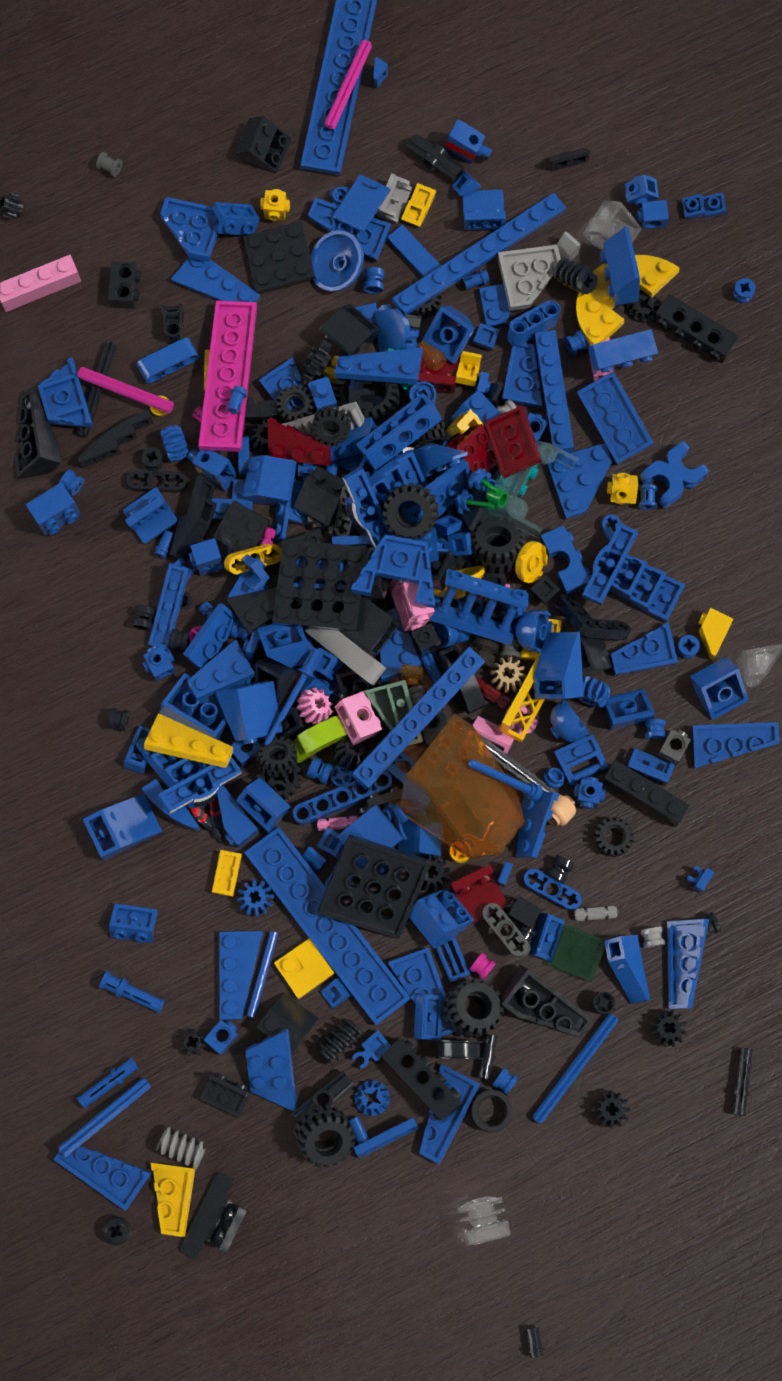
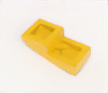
(419, 205)

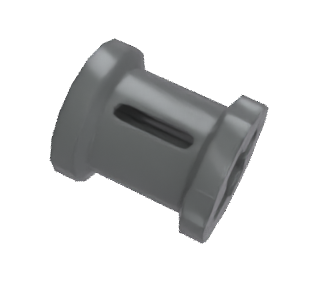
(109, 164)

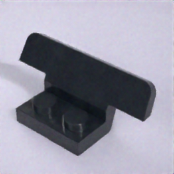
(215, 1220)

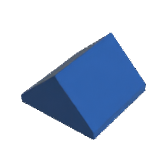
(628, 709)
(419, 841)

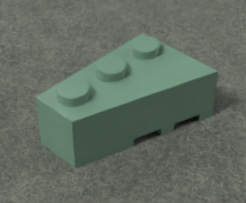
(391, 705)

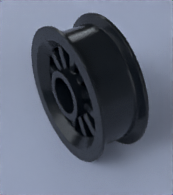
(458, 1049)

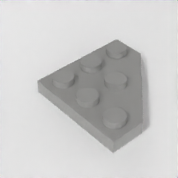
(527, 273)

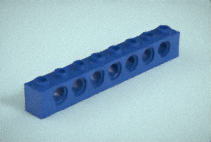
(417, 718)

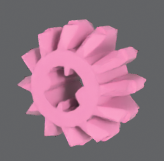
(314, 706)

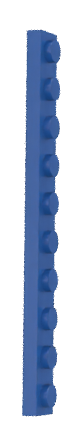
(478, 254)

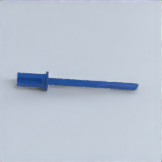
(308, 669)

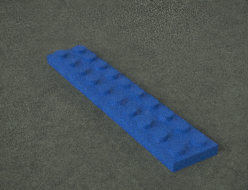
(349, 26)
(336, 940)

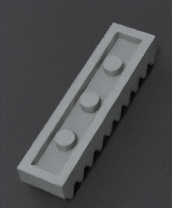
(305, 424)

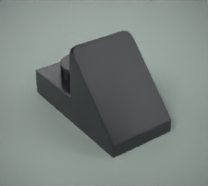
(291, 724)

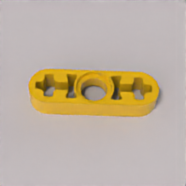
(259, 550)

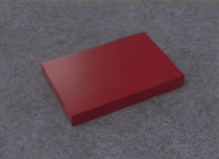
(513, 442)

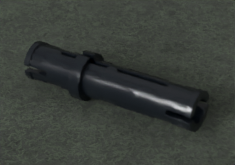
(740, 1108)

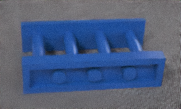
(473, 623)

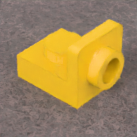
(463, 423)

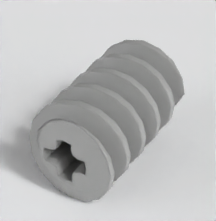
(181, 1147)

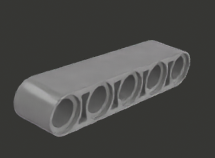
(349, 653)

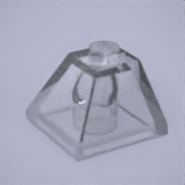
(756, 663)

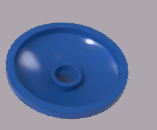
(329, 257)

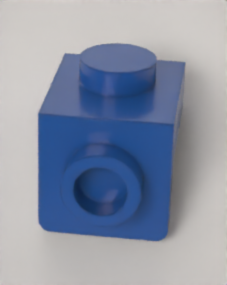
(258, 575)

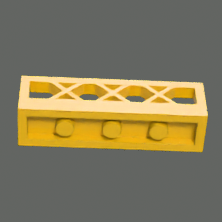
(518, 703)

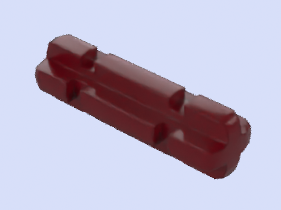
(493, 694)

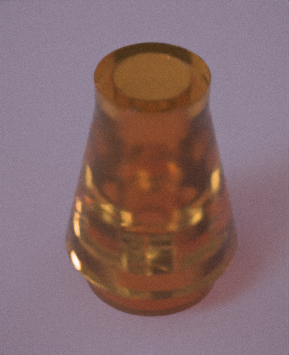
(432, 356)

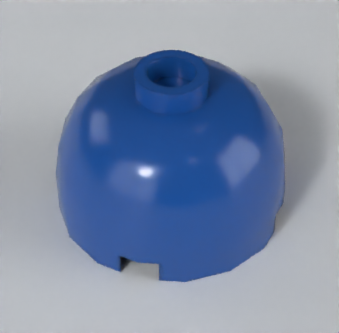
(532, 629)
(567, 723)

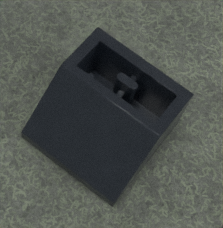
(263, 144)
(350, 330)
(594, 656)

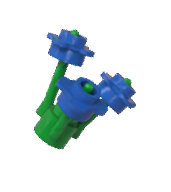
(484, 483)

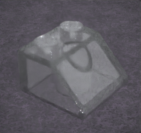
(608, 221)

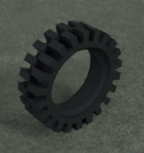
(381, 410)

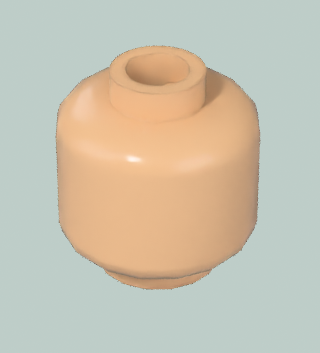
(562, 810)

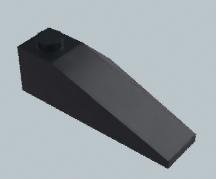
(538, 1002)

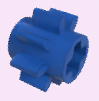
(305, 470)

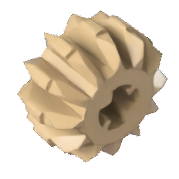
(499, 673)

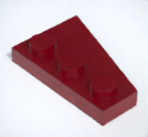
(293, 445)

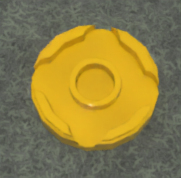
(531, 561)

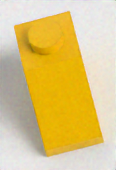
(713, 630)

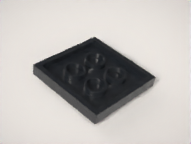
(279, 257)

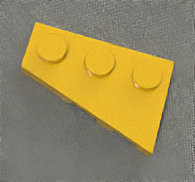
(174, 1194)

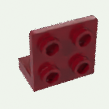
(442, 379)
(478, 446)
(477, 891)

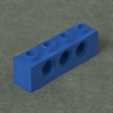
(399, 431)

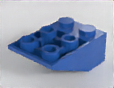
(559, 667)
(122, 826)

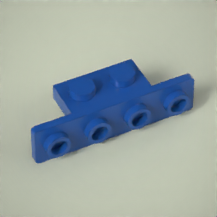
(286, 513)

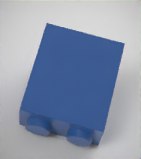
(250, 710)

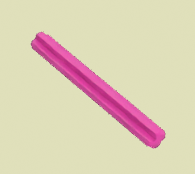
(348, 84)
(125, 390)

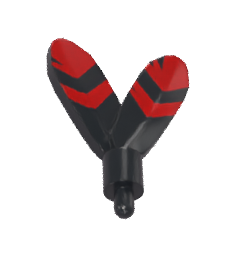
(212, 821)

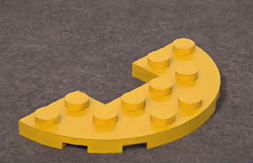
(595, 309)

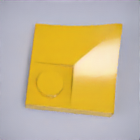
(304, 968)

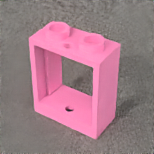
(410, 615)

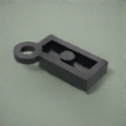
(392, 797)

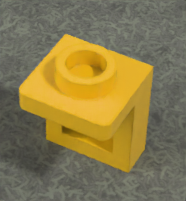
(468, 368)

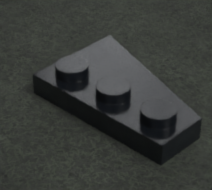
(255, 608)

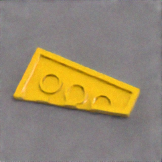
(184, 742)

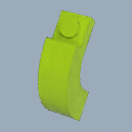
(319, 737)

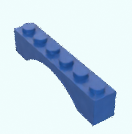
(554, 391)

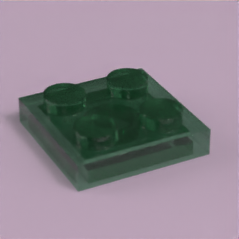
(578, 953)

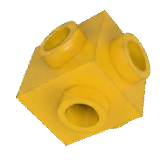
(275, 205)
(623, 488)

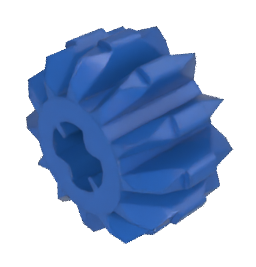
(174, 443)
(595, 692)
(249, 902)

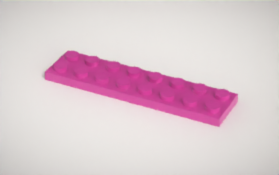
(227, 367)

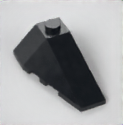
(38, 446)

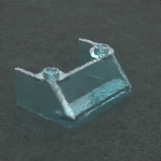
(517, 508)

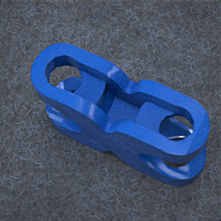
(674, 474)

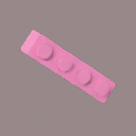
(38, 283)

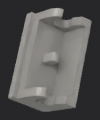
(396, 199)

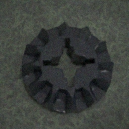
(644, 314)

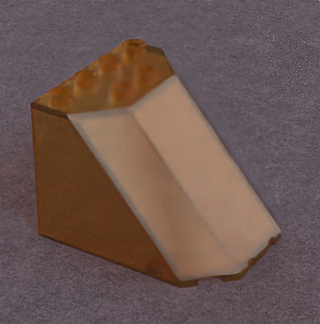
(458, 802)

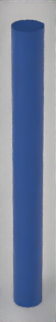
(262, 974)

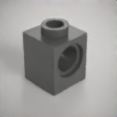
(674, 755)

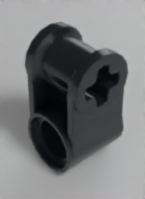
(173, 320)

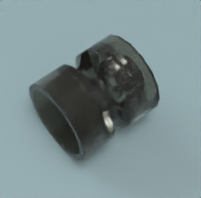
(485, 649)

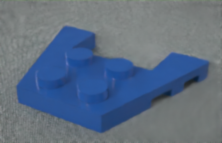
(399, 560)

